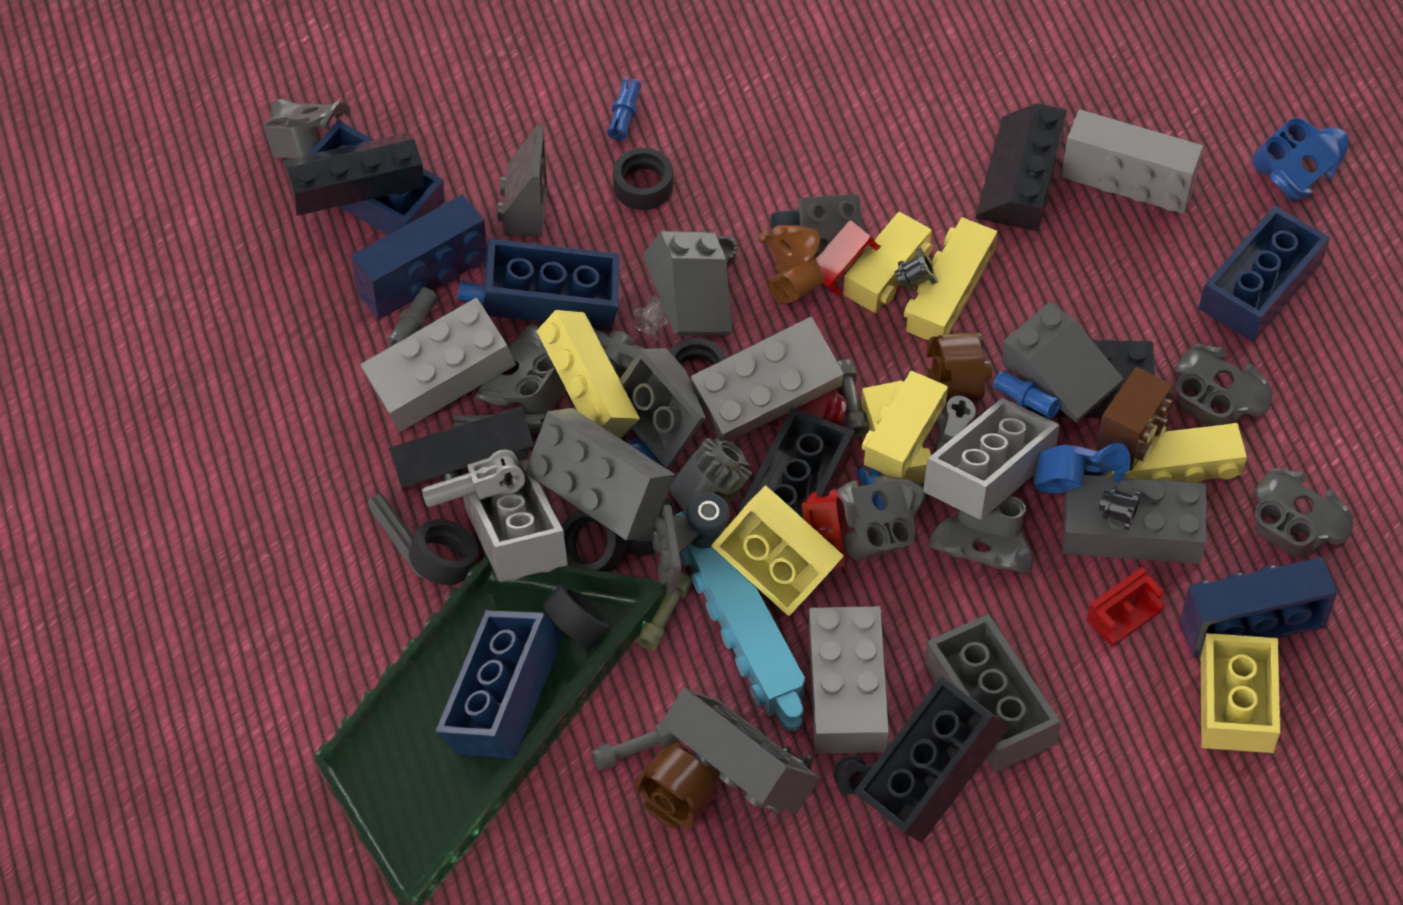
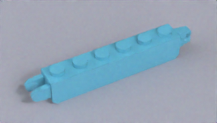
(751, 634)

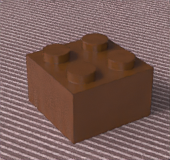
(1137, 415)

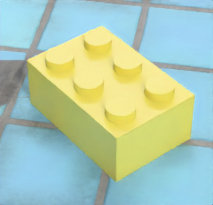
(777, 550)
(1240, 693)

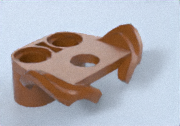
(797, 266)

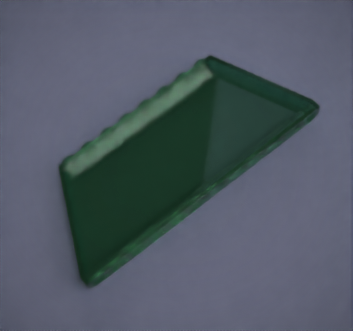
(397, 778)

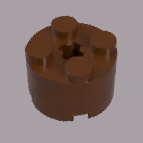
(959, 364)
(677, 787)

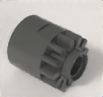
(713, 468)

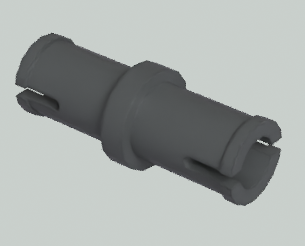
(413, 317)

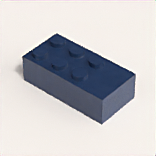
(389, 211)
(420, 256)
(1263, 273)
(537, 279)
(1260, 603)
(499, 684)

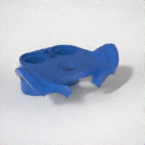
(1323, 146)
(1064, 466)

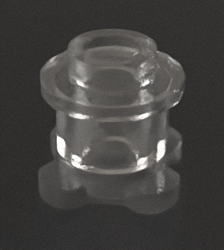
(651, 317)

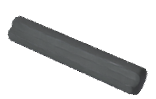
(392, 525)

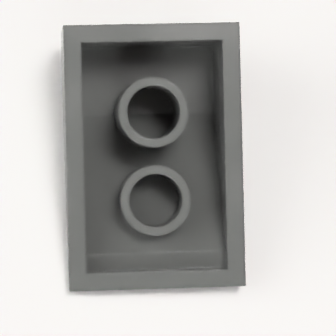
(525, 188)
(691, 282)
(1061, 361)
(663, 402)

